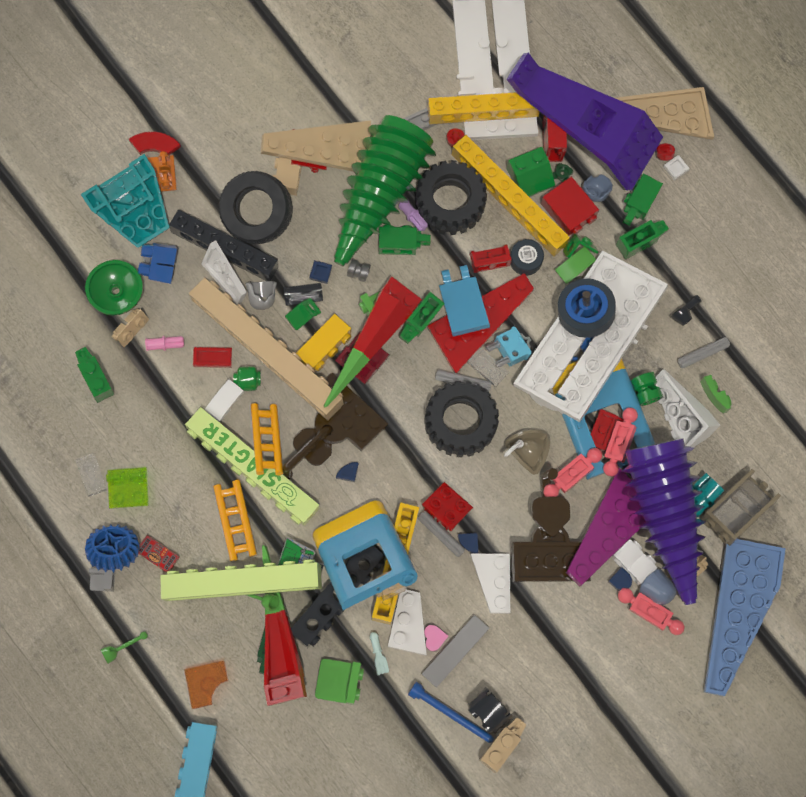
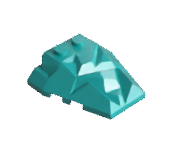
(131, 202)

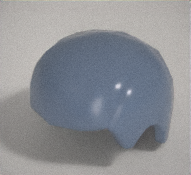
(597, 187)

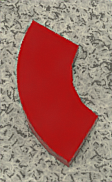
(154, 142)

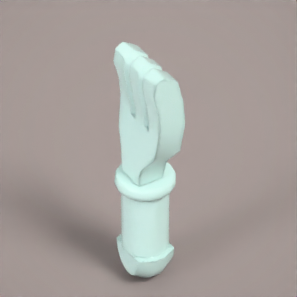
(380, 661)

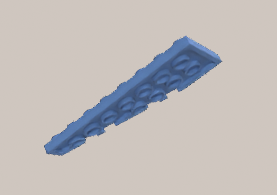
(746, 591)

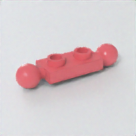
(620, 441)
(573, 473)
(651, 611)

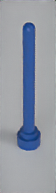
(418, 692)

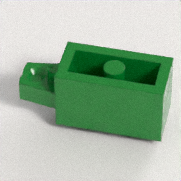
(641, 199)
(641, 238)
(401, 240)
(421, 317)
(93, 375)

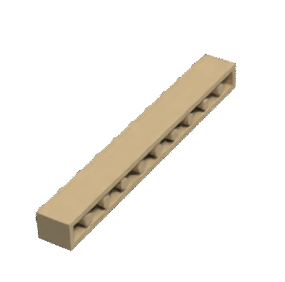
(265, 347)

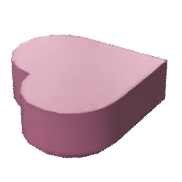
(435, 637)

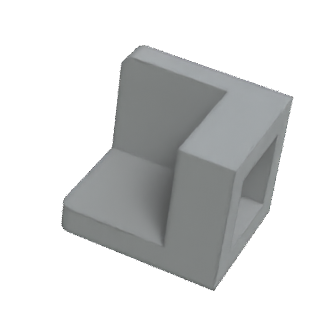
(102, 581)

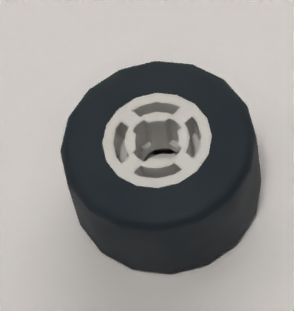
(529, 263)

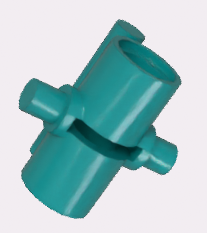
(710, 493)

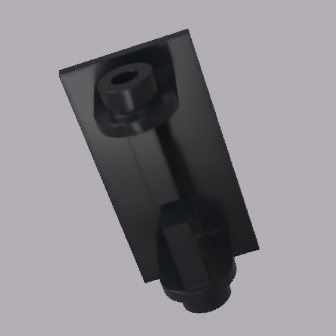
(297, 294)

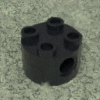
(489, 710)

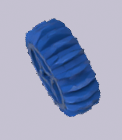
(112, 548)

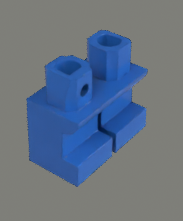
(161, 262)

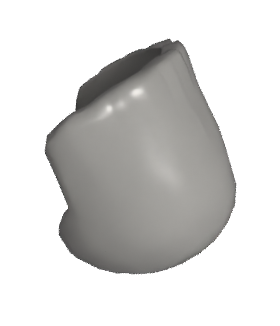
(257, 290)

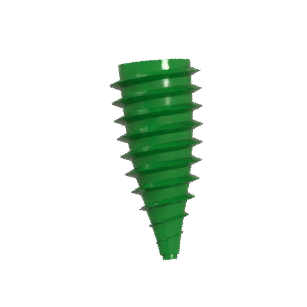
(381, 180)

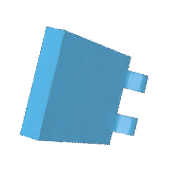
(463, 303)

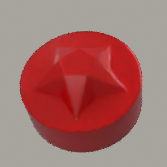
(454, 136)
(665, 152)

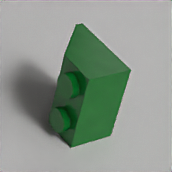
(531, 172)

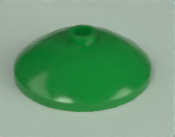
(109, 277)

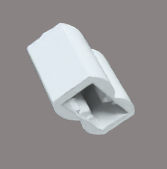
(634, 561)

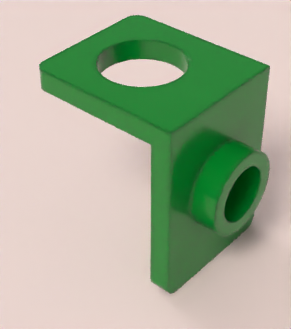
(576, 239)
(302, 313)

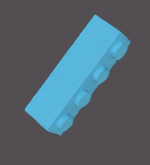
(197, 760)

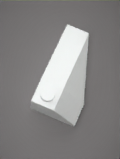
(684, 412)

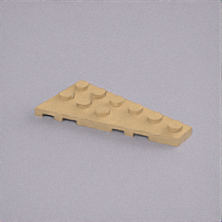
(676, 111)
(324, 145)

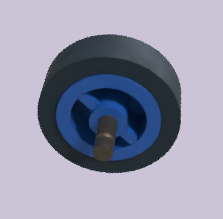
(586, 308)

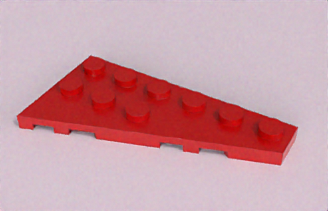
(498, 305)

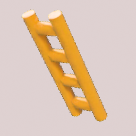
(259, 447)
(229, 531)

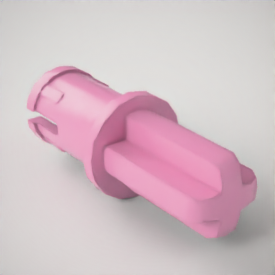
(164, 343)

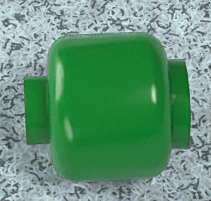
(247, 378)

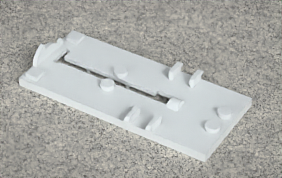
(475, 60)
(635, 299)

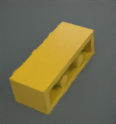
(325, 343)

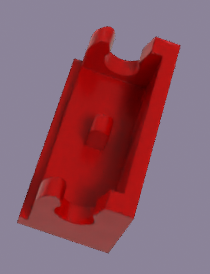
(490, 259)

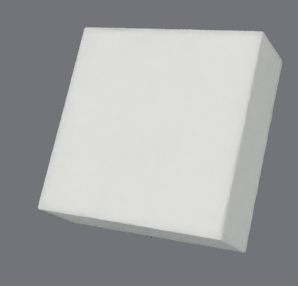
(676, 167)

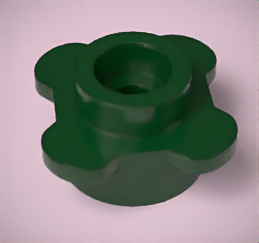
(562, 168)

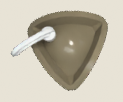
(529, 449)

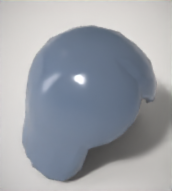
(658, 588)

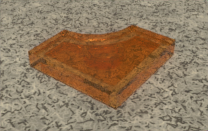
(203, 682)

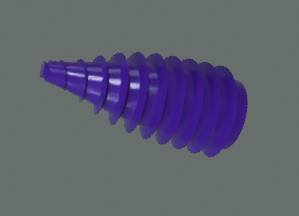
(669, 508)

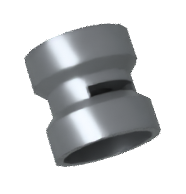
(358, 270)

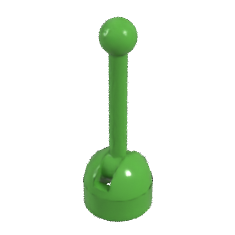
(268, 601)
(110, 652)

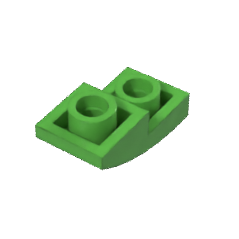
(575, 265)
(718, 399)

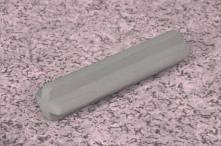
(704, 352)
(450, 377)
(441, 534)

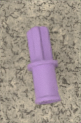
(413, 216)

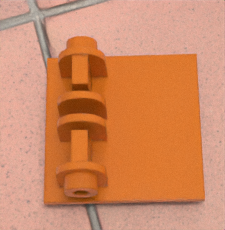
(164, 171)

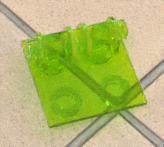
(127, 487)

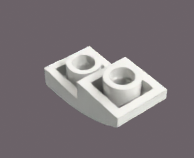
(224, 400)

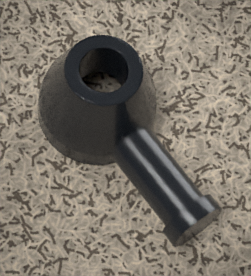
(683, 314)

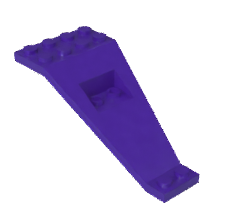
(604, 125)

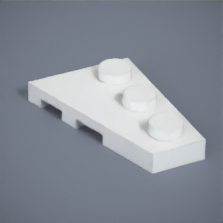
(223, 273)
(494, 578)
(408, 626)

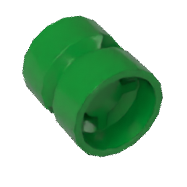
(647, 389)

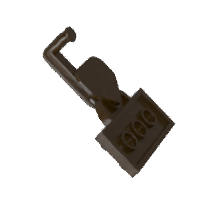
(352, 422)
(546, 557)

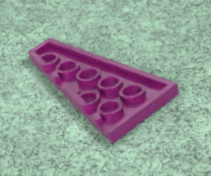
(608, 531)

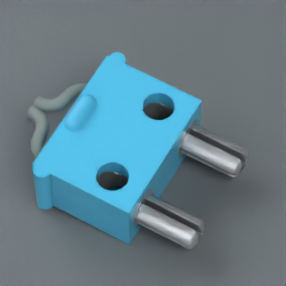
(512, 347)

